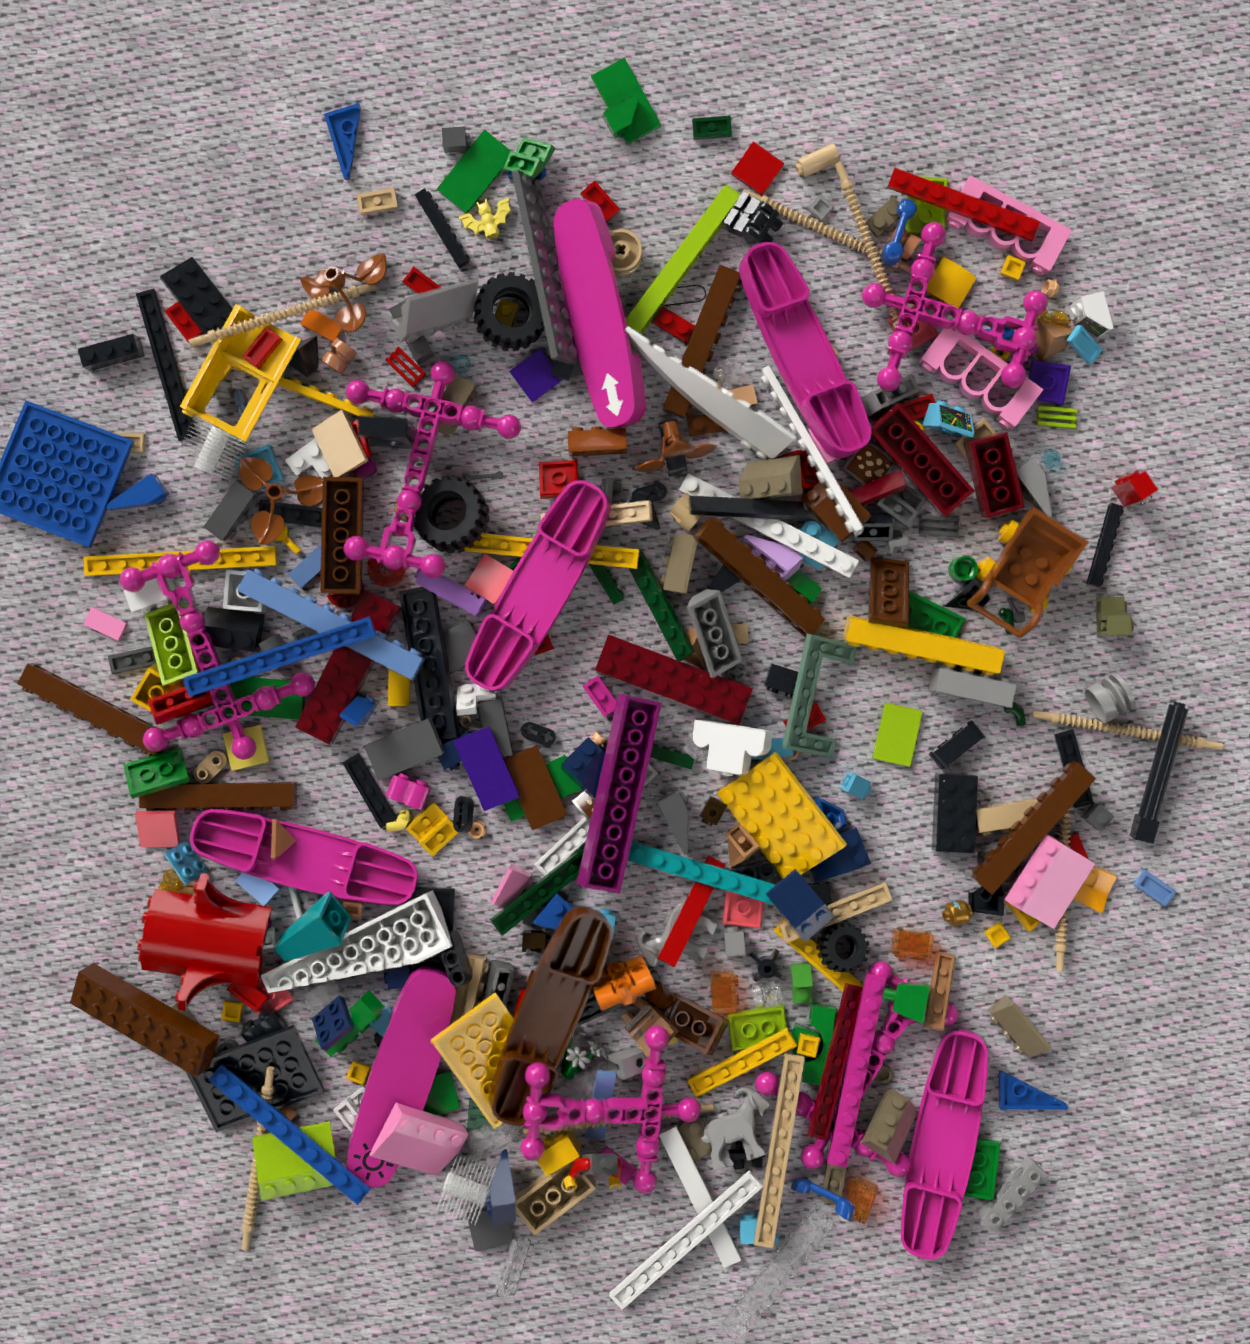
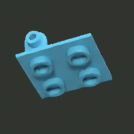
(185, 862)

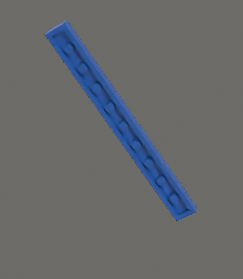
(279, 656)
(289, 1134)

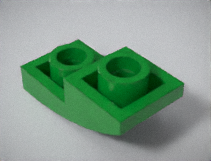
(804, 586)

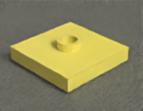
(261, 755)

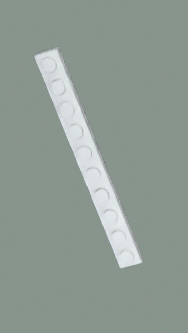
(814, 457)
(781, 532)
(686, 1239)

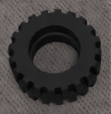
(491, 328)
(471, 527)

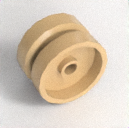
(629, 244)

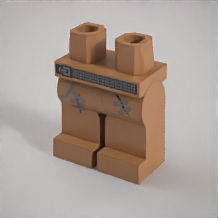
(647, 1017)

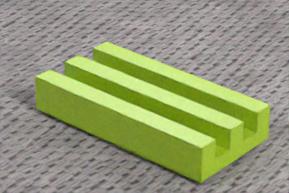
(1072, 418)

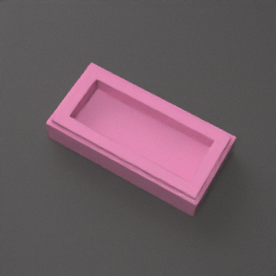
(105, 623)

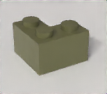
(1112, 618)

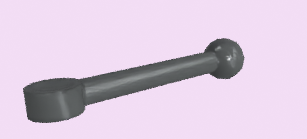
(499, 475)

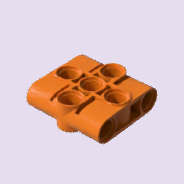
(623, 983)

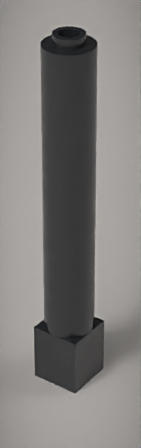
(1146, 821)

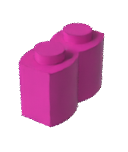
(408, 791)

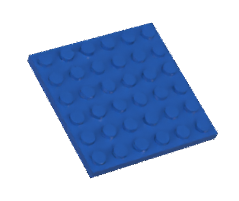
(60, 473)

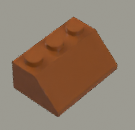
(597, 441)

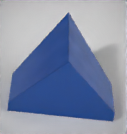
(833, 813)

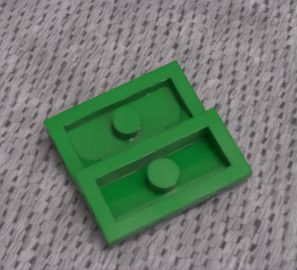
(530, 157)

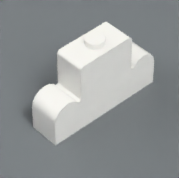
(731, 745)

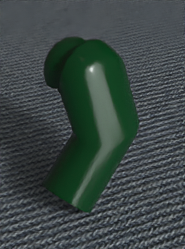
(1008, 617)
(1019, 713)

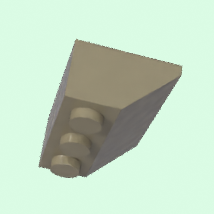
(771, 478)
(679, 563)
(1018, 1027)
(890, 1125)

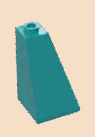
(316, 930)

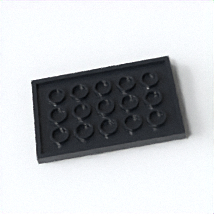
(292, 1080)

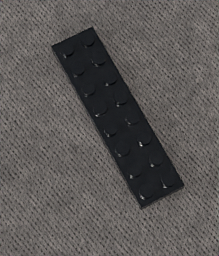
(433, 679)

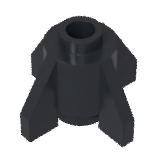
(766, 961)

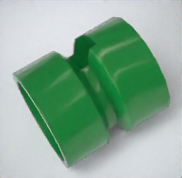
(963, 569)

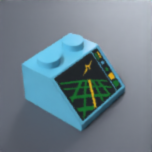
(949, 420)

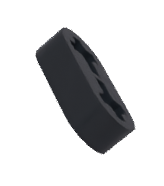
(651, 488)
(540, 729)
(463, 814)

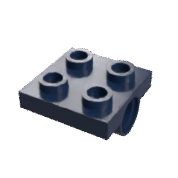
(332, 1023)

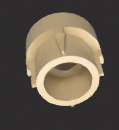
(681, 513)

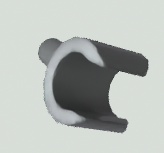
(1017, 616)

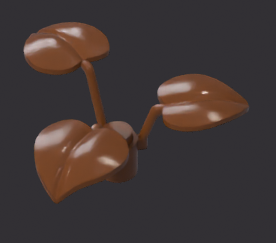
(353, 316)
(677, 447)
(255, 474)

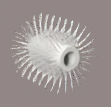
(212, 449)
(466, 1189)

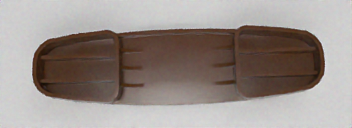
(550, 1009)

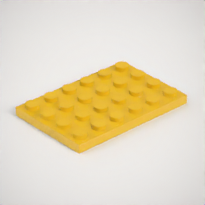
(781, 817)
(474, 1049)

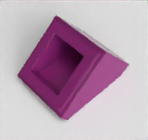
(365, 470)

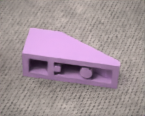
(776, 555)

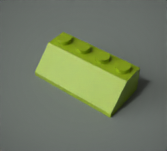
(171, 645)

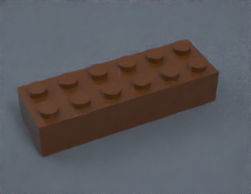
(340, 521)

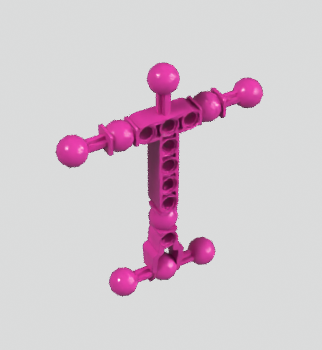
(410, 498)
(193, 623)
(883, 1043)

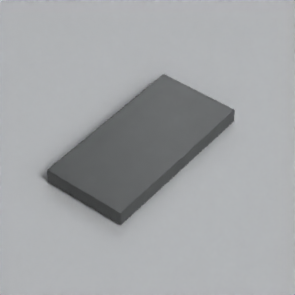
(404, 749)

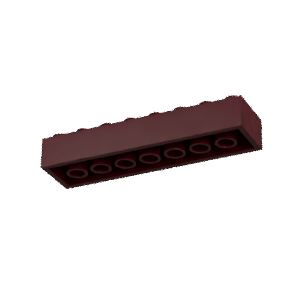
(344, 673)
(673, 679)

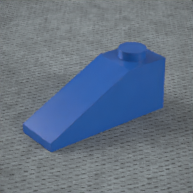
(144, 493)
(359, 710)

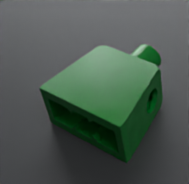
(909, 999)

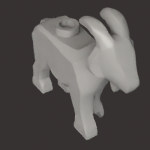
(697, 952)
(735, 1128)

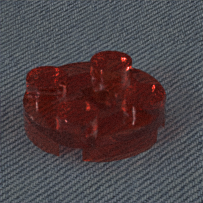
(382, 578)

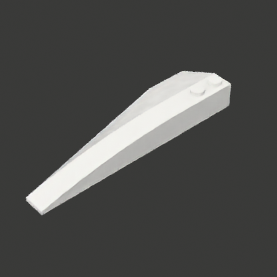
(750, 427)
(386, 942)

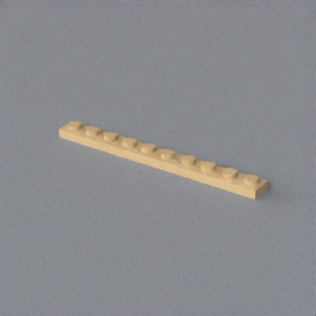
(778, 1150)

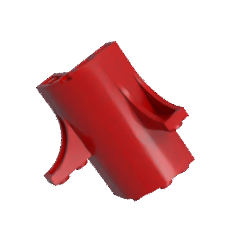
(203, 939)

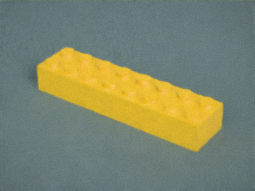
(924, 644)

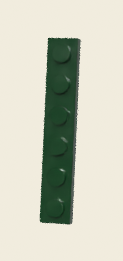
(661, 609)
(538, 894)

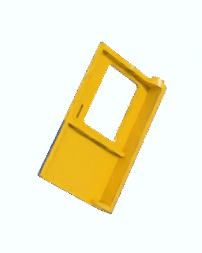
(230, 352)

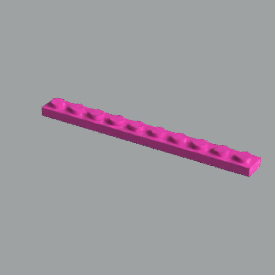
(856, 1070)

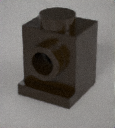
(712, 803)
(535, 940)

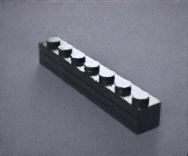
(442, 228)
(1105, 545)

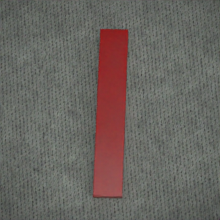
(687, 919)

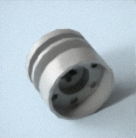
(1109, 698)

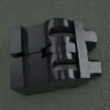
(752, 219)

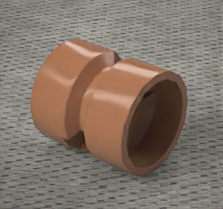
(908, 242)
(339, 356)

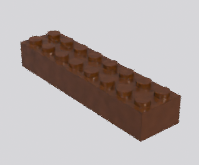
(144, 1019)

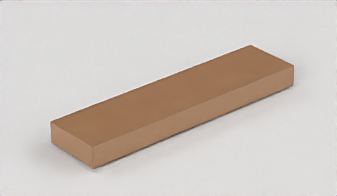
(939, 991)

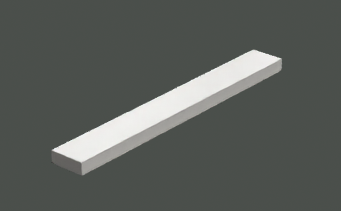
(573, 839)
(698, 1192)

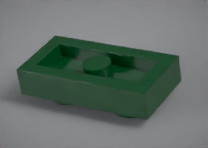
(711, 127)

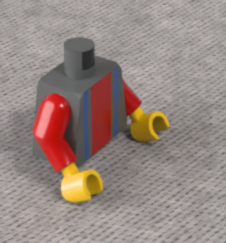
(595, 1165)

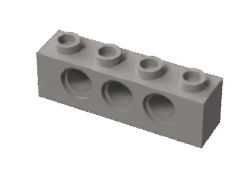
(1012, 1194)

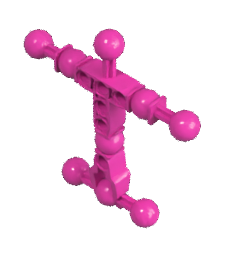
(965, 322)
(594, 1110)

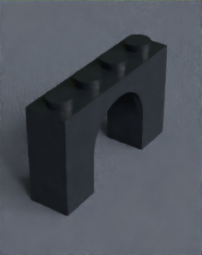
(387, 431)

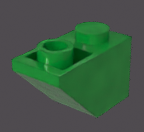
(622, 116)

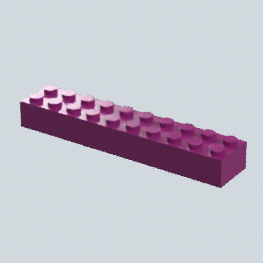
(619, 793)

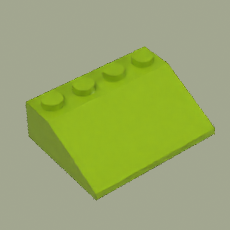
(282, 1170)

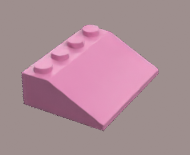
(1048, 881)
(419, 1139)

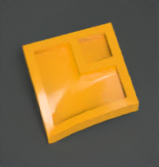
(1096, 888)

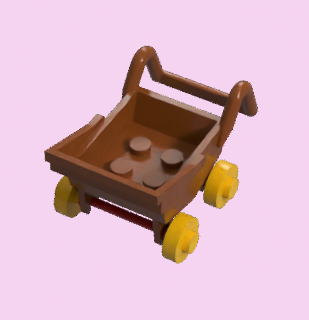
(1029, 565)

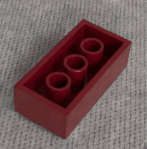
(994, 474)

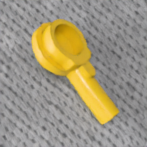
(287, 540)

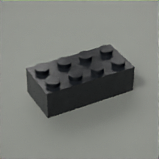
(954, 813)

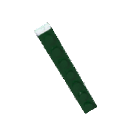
(607, 583)
(673, 757)

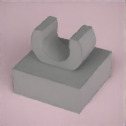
(899, 539)

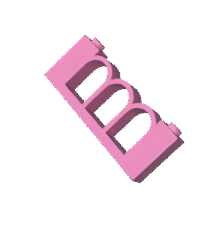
(1050, 247)
(942, 346)

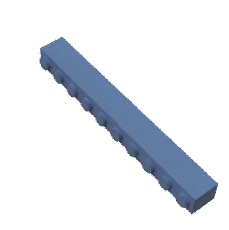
(324, 619)

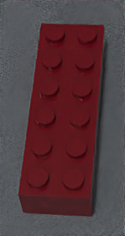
(920, 460)

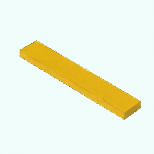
(809, 952)
(742, 1062)

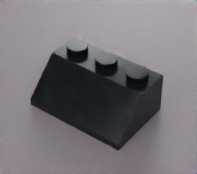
(233, 629)

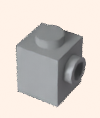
(735, 941)

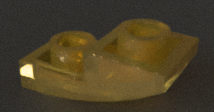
(1057, 317)

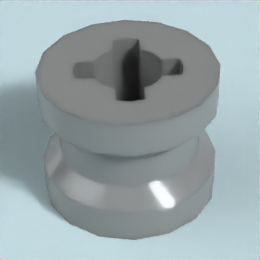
(222, 391)

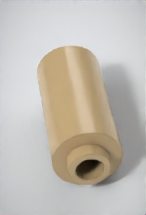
(817, 160)

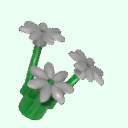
(576, 1061)

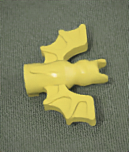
(488, 222)

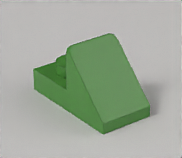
(801, 983)

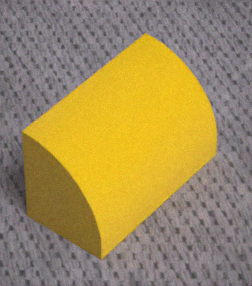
(398, 689)

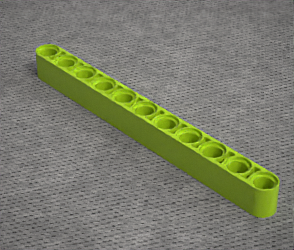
(682, 260)

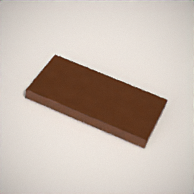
(889, 592)
(536, 788)

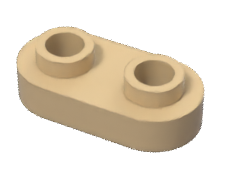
(210, 767)

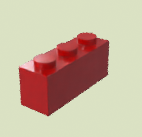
(1134, 487)
(177, 704)

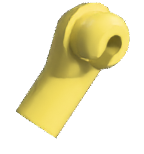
(401, 822)

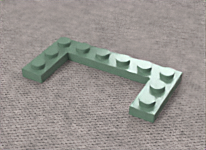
(795, 733)

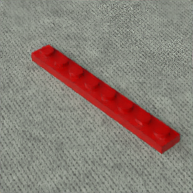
(963, 204)

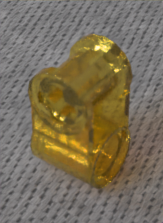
(168, 882)

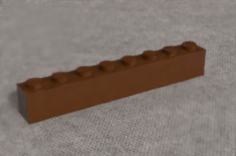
(705, 333)
(759, 577)
(85, 706)
(223, 795)
(1032, 827)

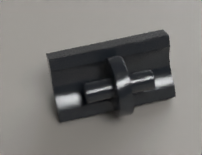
(739, 1155)

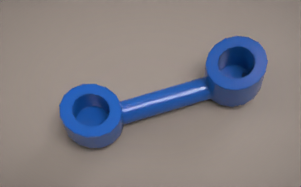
(906, 210)
(844, 1207)

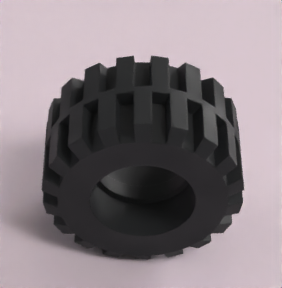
(857, 947)

